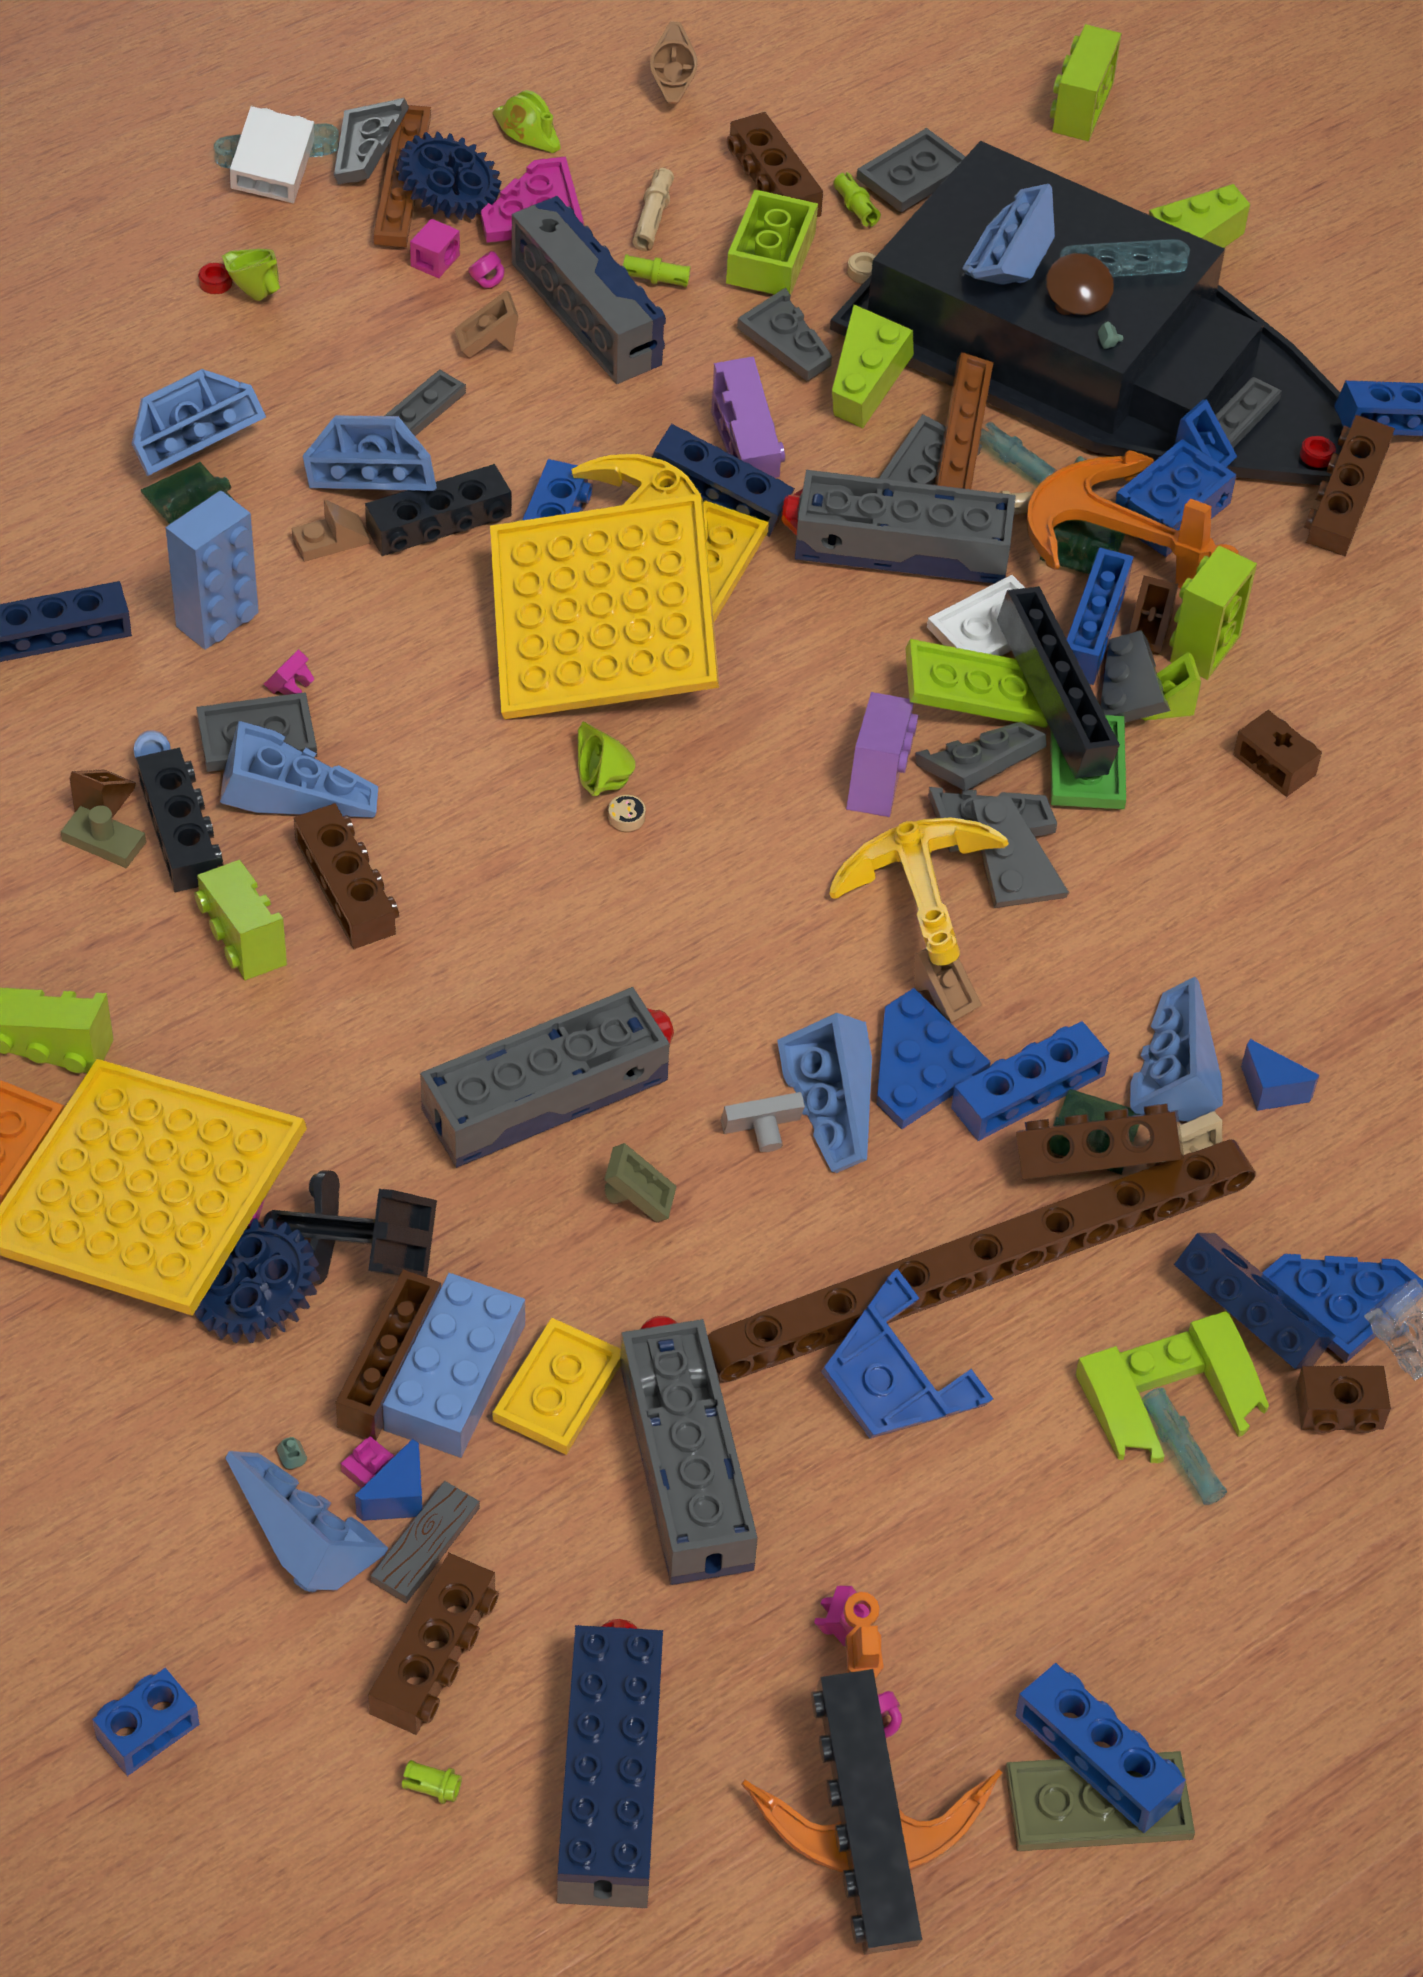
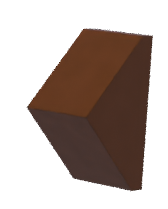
(1154, 610)
(99, 788)

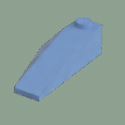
(277, 778)
(1181, 1059)

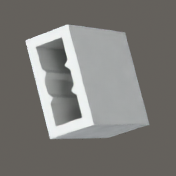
(272, 154)

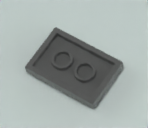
(910, 169)
(283, 714)

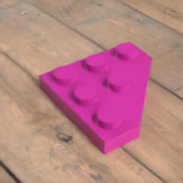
(541, 182)

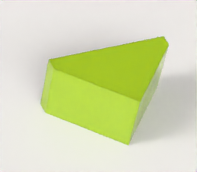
(1180, 686)

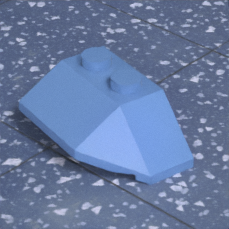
(1015, 239)
(191, 417)
(368, 455)

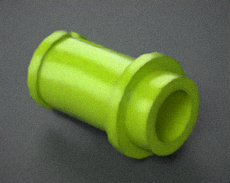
(432, 1781)

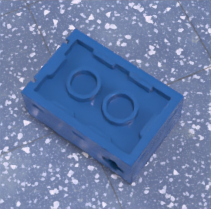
(1174, 480)

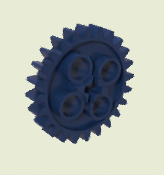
(448, 175)
(257, 1282)

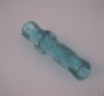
(1013, 451)
(1175, 1432)

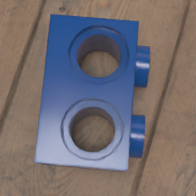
(153, 1727)

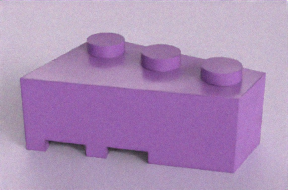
(744, 415)
(881, 753)

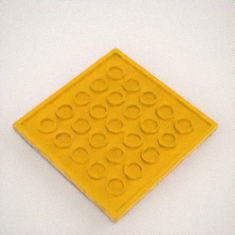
(603, 606)
(145, 1185)

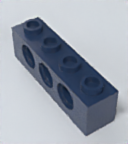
(724, 477)
(63, 621)
(1254, 1300)

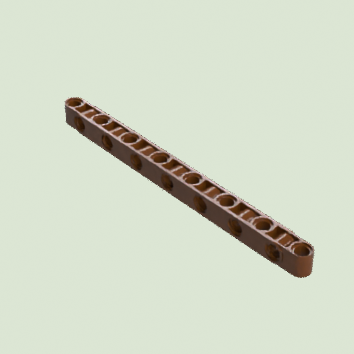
(1011, 1247)

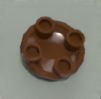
(1079, 284)

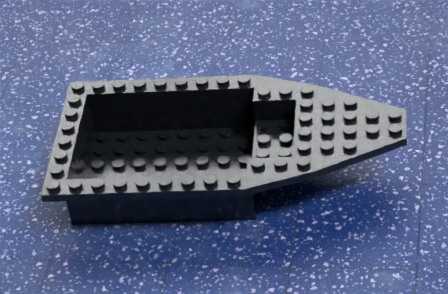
(1178, 329)

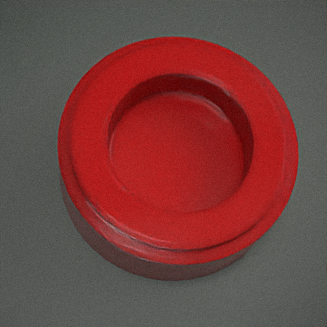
(214, 278)
(1317, 451)

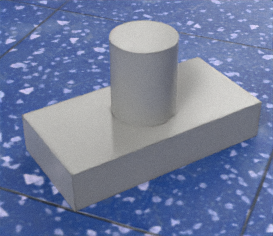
(764, 1118)

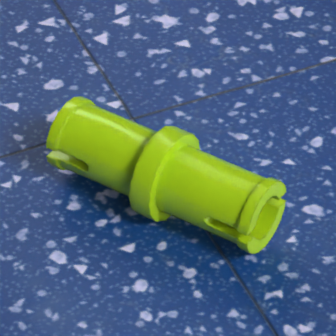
(857, 199)
(657, 270)

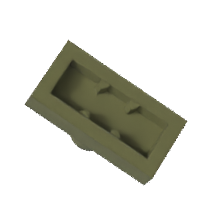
(103, 836)
(638, 1181)

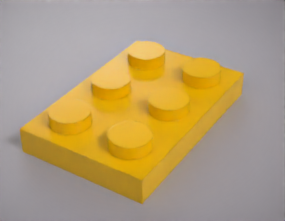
(558, 1386)

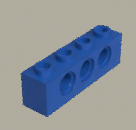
(1384, 402)
(558, 492)
(1099, 610)
(1048, 1080)
(1138, 1798)

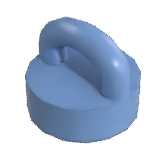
(150, 742)

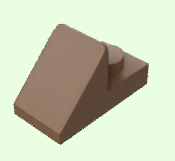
(492, 322)
(335, 533)
(947, 986)

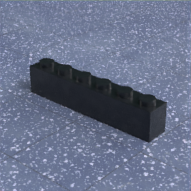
(1058, 682)
(867, 1811)

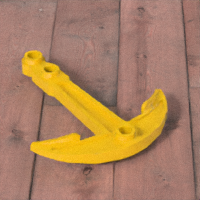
(642, 471)
(912, 846)

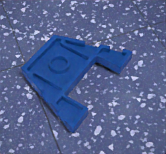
(882, 1379)

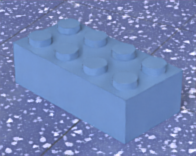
(212, 569)
(454, 1365)

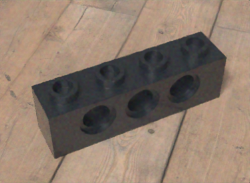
(451, 508)
(178, 817)

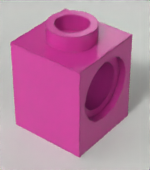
(435, 248)

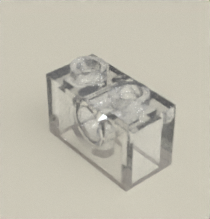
(1391, 1324)

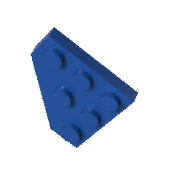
(921, 1059)
(1340, 1293)

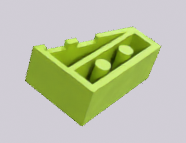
(1213, 215)
(869, 364)
(241, 920)
(55, 1029)

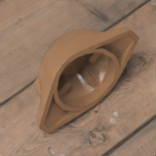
(673, 62)

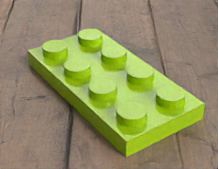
(970, 683)

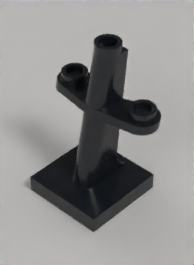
(398, 1233)

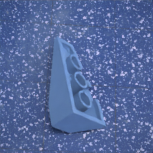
(833, 1072)
(304, 1535)

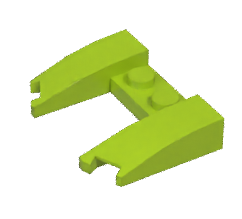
(1210, 1346)

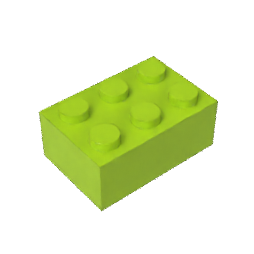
(1085, 82)
(771, 243)
(1213, 609)

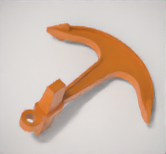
(1069, 497)
(922, 1838)

